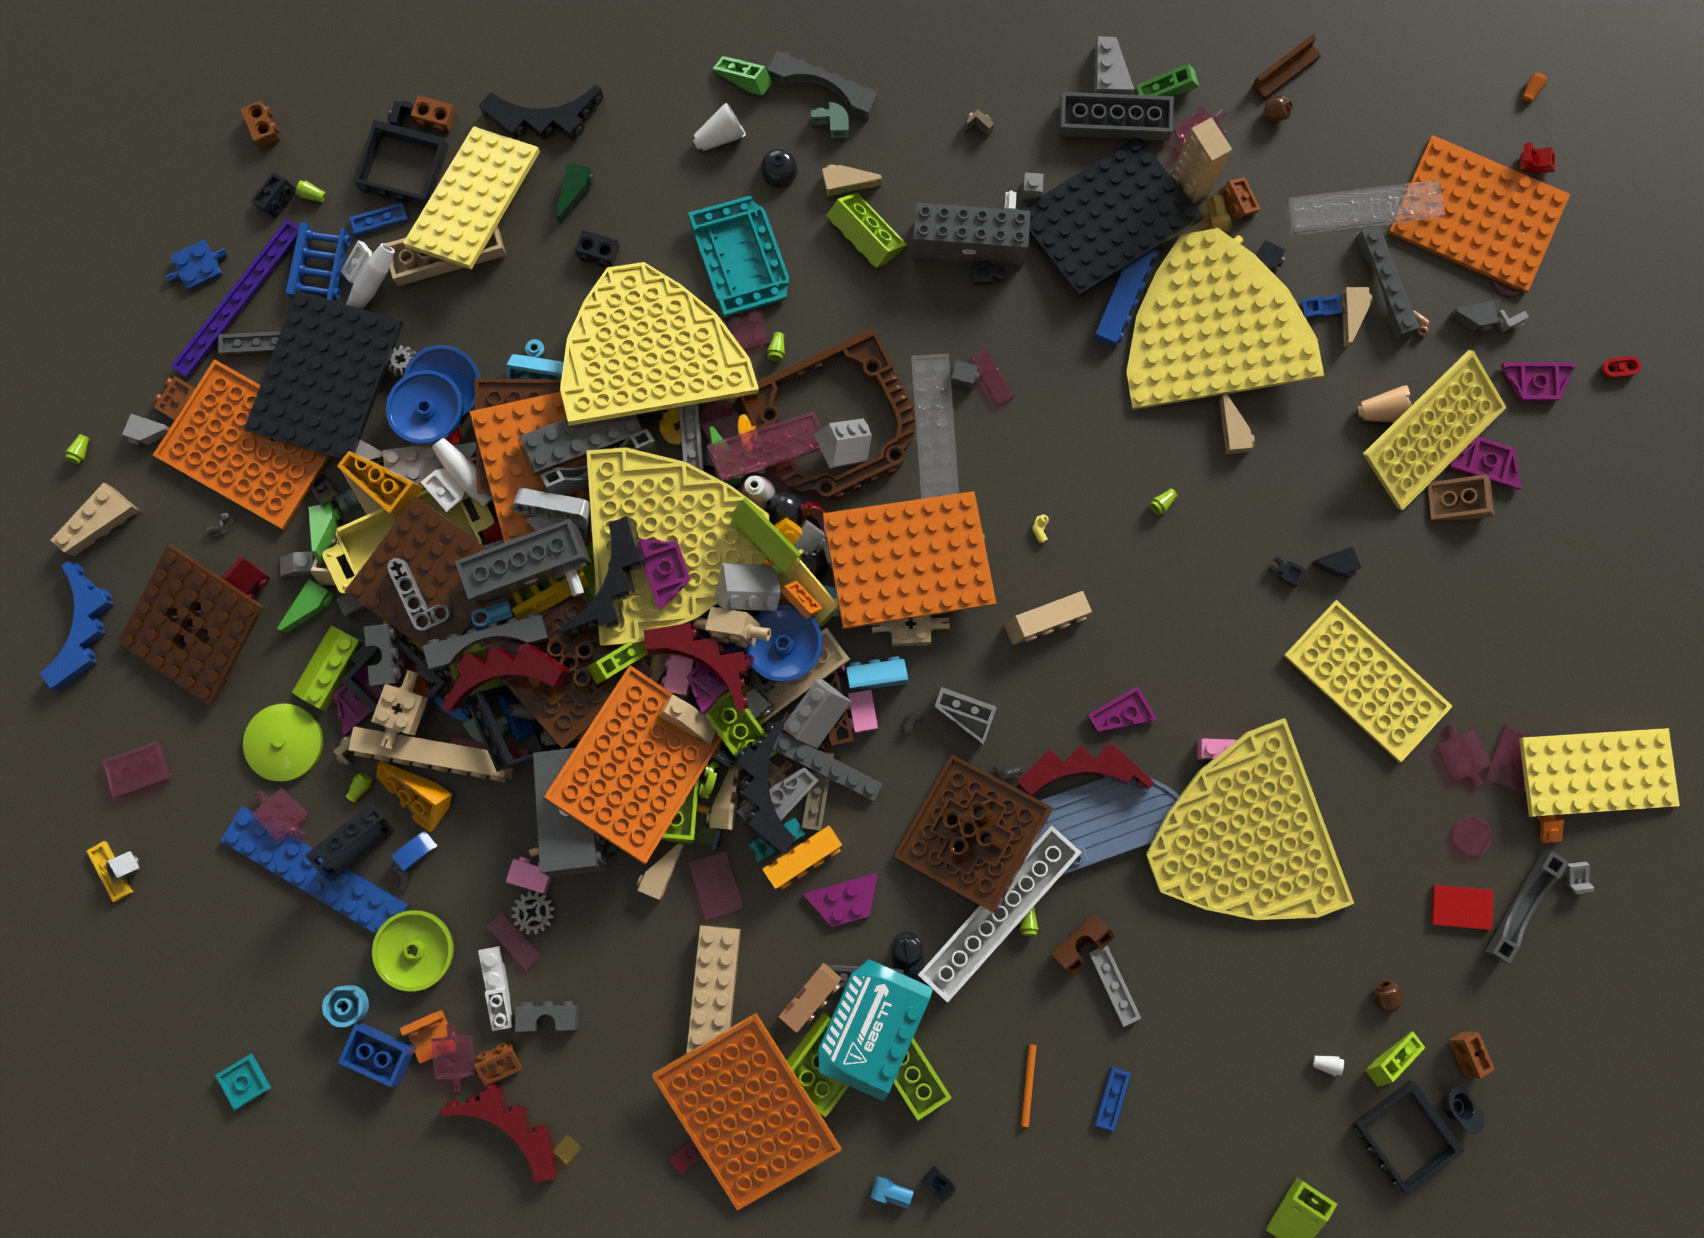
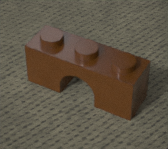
(1093, 932)

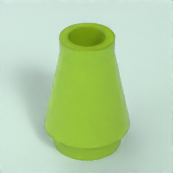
(308, 191)
(776, 348)
(77, 449)
(1161, 503)
(359, 786)
(1029, 924)

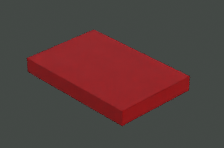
(1462, 907)

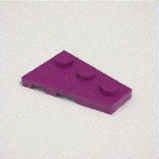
(1123, 711)

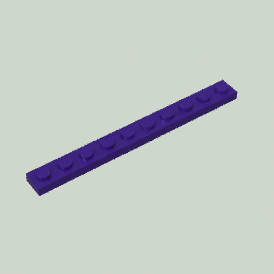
(236, 299)

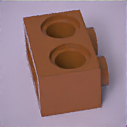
(435, 111)
(259, 125)
(1471, 1054)

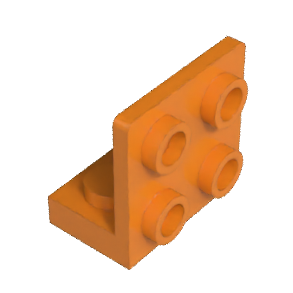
(797, 596)
(423, 1031)

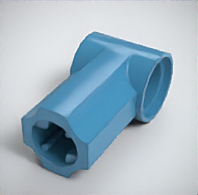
(493, 613)
(886, 1191)

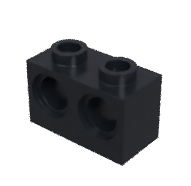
(599, 244)

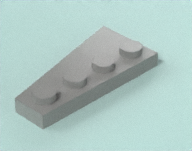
(786, 793)

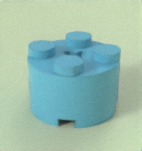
(341, 1016)

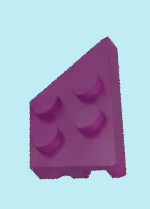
(1538, 379)
(1489, 458)
(664, 569)
(707, 686)
(351, 708)
(845, 900)

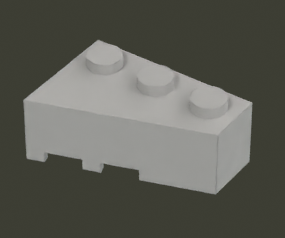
(1110, 68)
(967, 712)

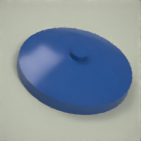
(453, 364)
(424, 407)
(792, 648)

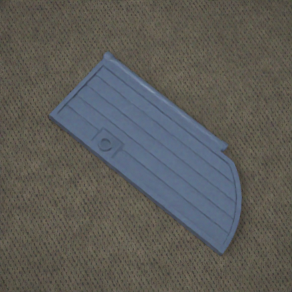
(1108, 817)

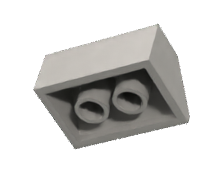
(844, 442)
(747, 587)
(816, 713)

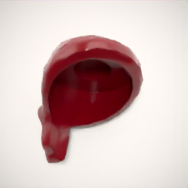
(812, 512)

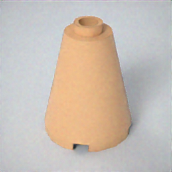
(1386, 406)

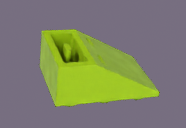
(1301, 1212)

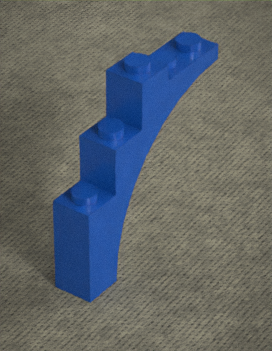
(85, 630)

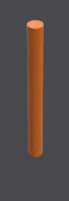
(1028, 1085)

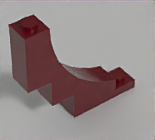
(1109, 764)

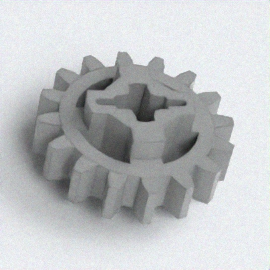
(525, 907)

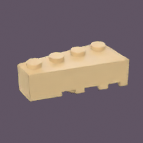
(94, 519)

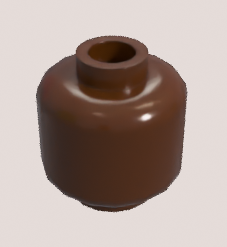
(1278, 109)
(1388, 996)

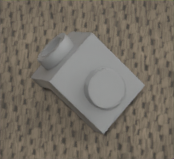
(1514, 322)
(1578, 878)

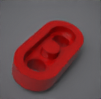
(1619, 367)

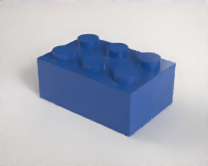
(376, 1055)

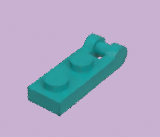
(792, 826)

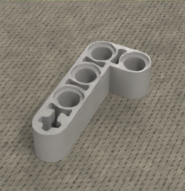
(553, 507)
(414, 592)

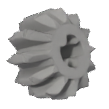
(400, 355)

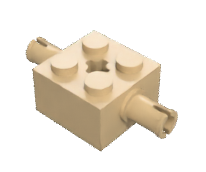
(732, 627)
(919, 635)
(393, 720)

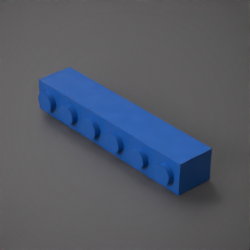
(1123, 300)

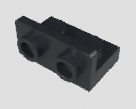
(274, 195)

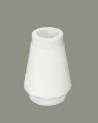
(1329, 1064)

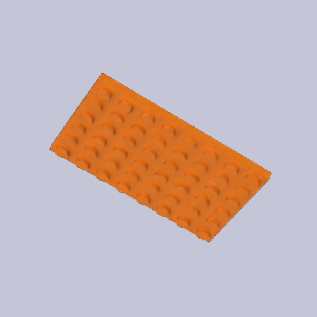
(1492, 217)
(504, 463)
(244, 467)
(908, 559)
(631, 768)
(746, 1111)

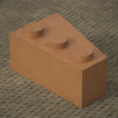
(811, 997)

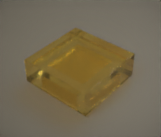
(567, 1149)

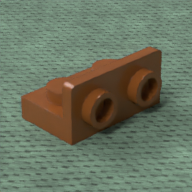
(1239, 198)
(173, 398)
(497, 1063)

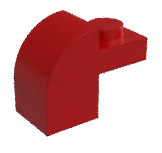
(1537, 160)

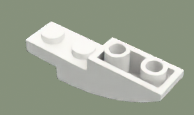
(496, 988)

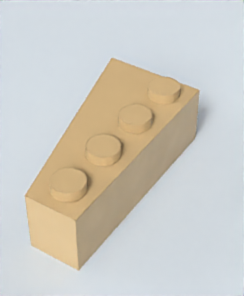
(1048, 617)

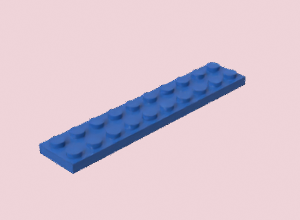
(346, 894)

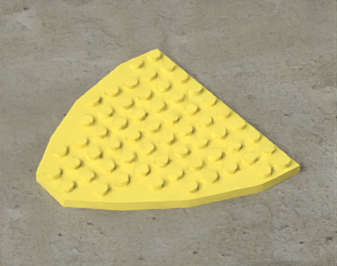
(1216, 326)
(648, 349)
(667, 504)
(1250, 836)

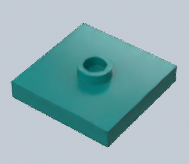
(243, 1082)

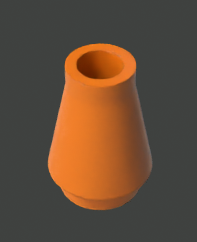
(1535, 85)

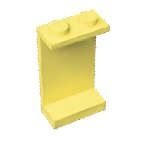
(809, 582)

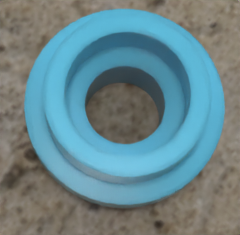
(537, 353)

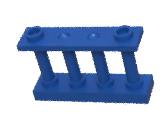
(302, 253)

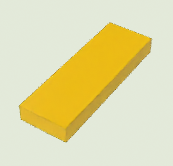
(99, 856)

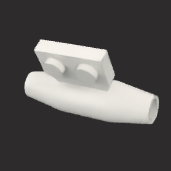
(366, 272)
(453, 480)

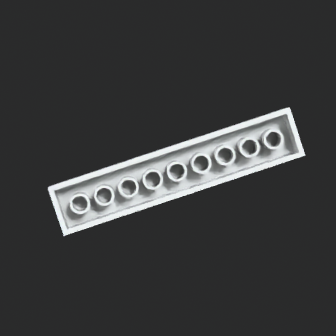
(987, 930)

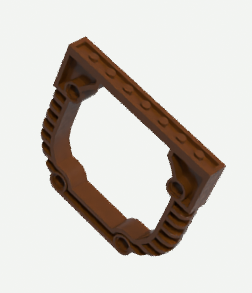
(863, 351)

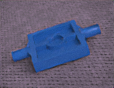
(196, 265)

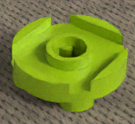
(707, 783)

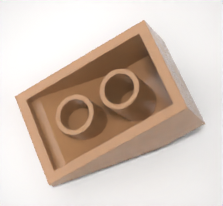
(1461, 498)

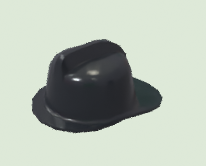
(908, 954)
(1462, 1108)

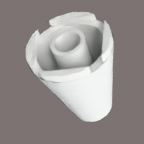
(719, 129)
(757, 490)

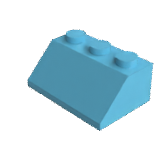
(533, 368)
(877, 674)

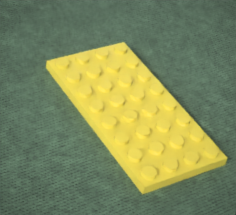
(472, 197)
(1435, 430)
(1368, 681)
(1599, 772)

